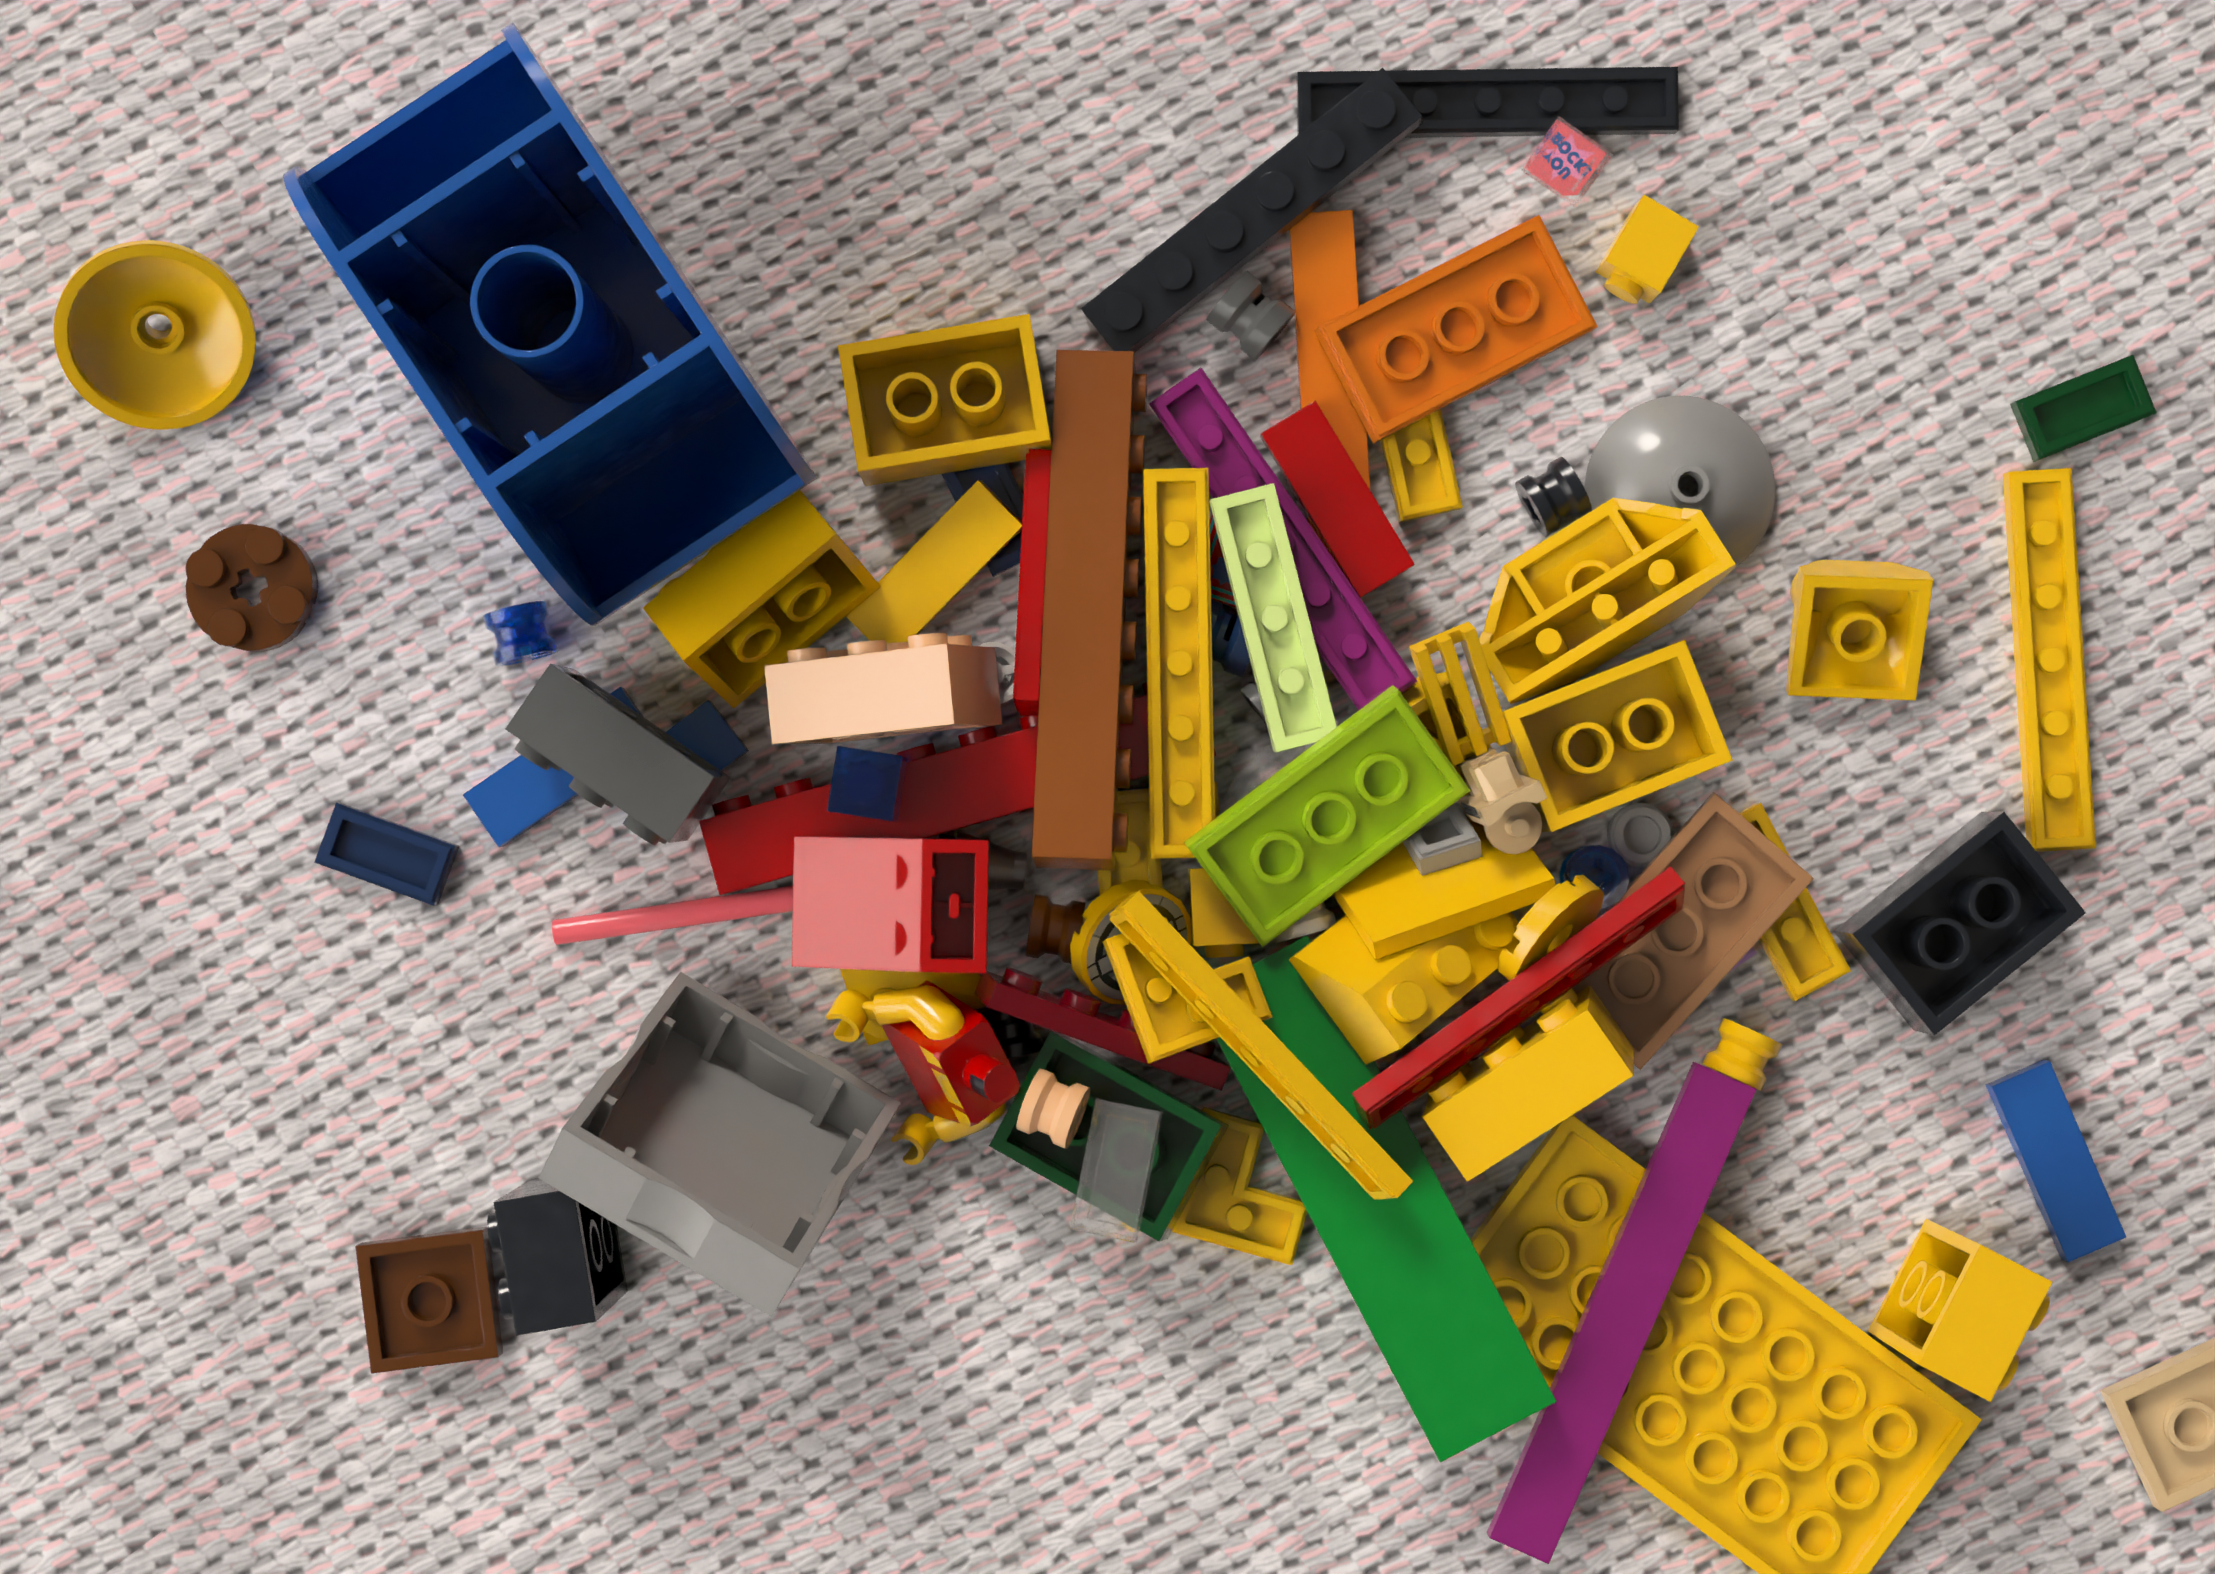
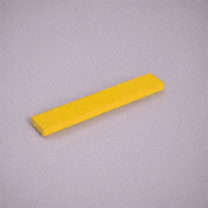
(1178, 657)
(2049, 659)
(1259, 1048)

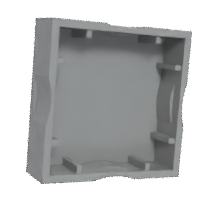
(720, 1143)

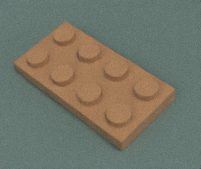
(1731, 897)

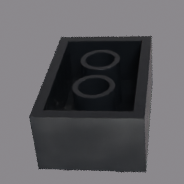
(1959, 922)
(556, 1257)

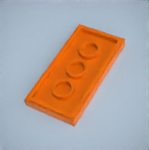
(1455, 329)

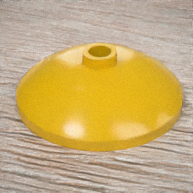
(148, 373)

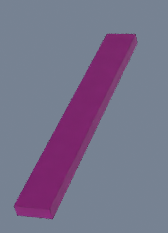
(1621, 1312)

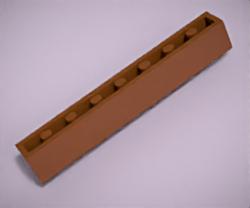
(1086, 611)

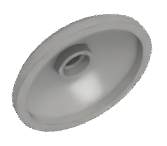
(1695, 437)

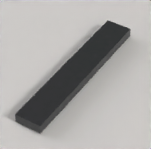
(1514, 99)

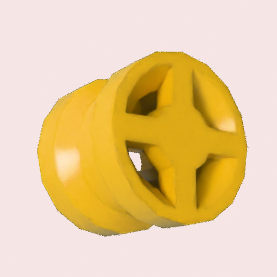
(1742, 1054)

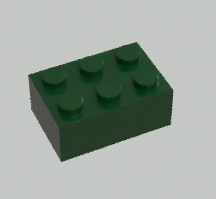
(1183, 1143)

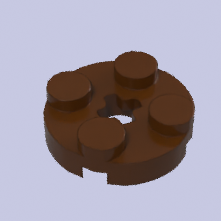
(283, 603)

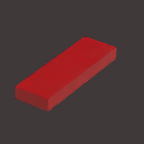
(1337, 499)

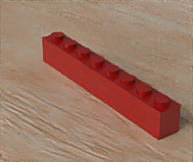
(940, 794)

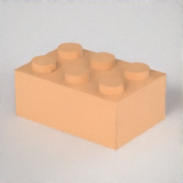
(883, 690)

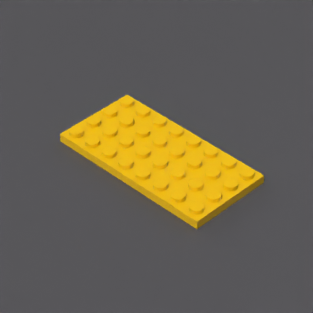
(1751, 1393)

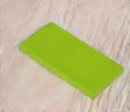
(1327, 815)

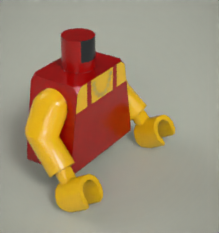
(946, 1055)

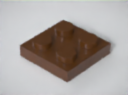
(429, 1300)

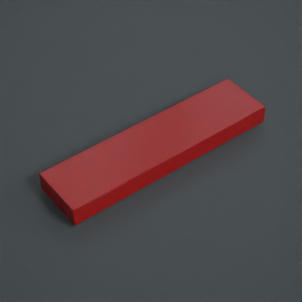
(1032, 582)

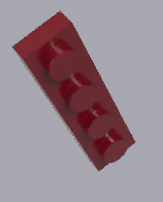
(1079, 1018)

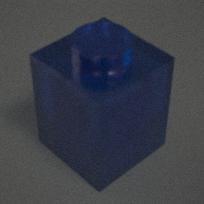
(867, 783)

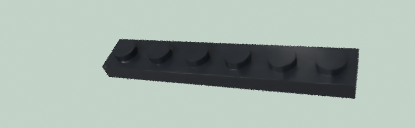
(1253, 214)

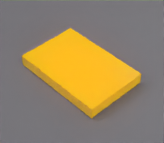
(1402, 909)

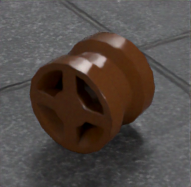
(1053, 927)

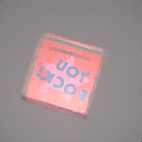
(1567, 162)

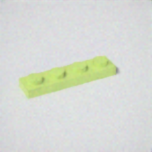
(1273, 617)

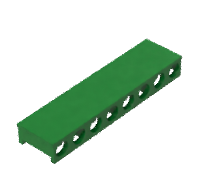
(1400, 1255)

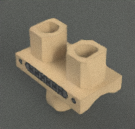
(1502, 801)

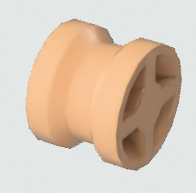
(1053, 1108)

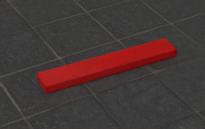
(1519, 999)

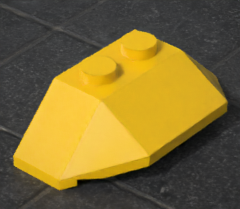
(1597, 592)

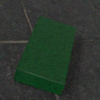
(2083, 408)

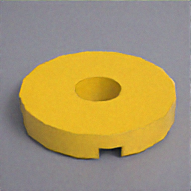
(1551, 922)

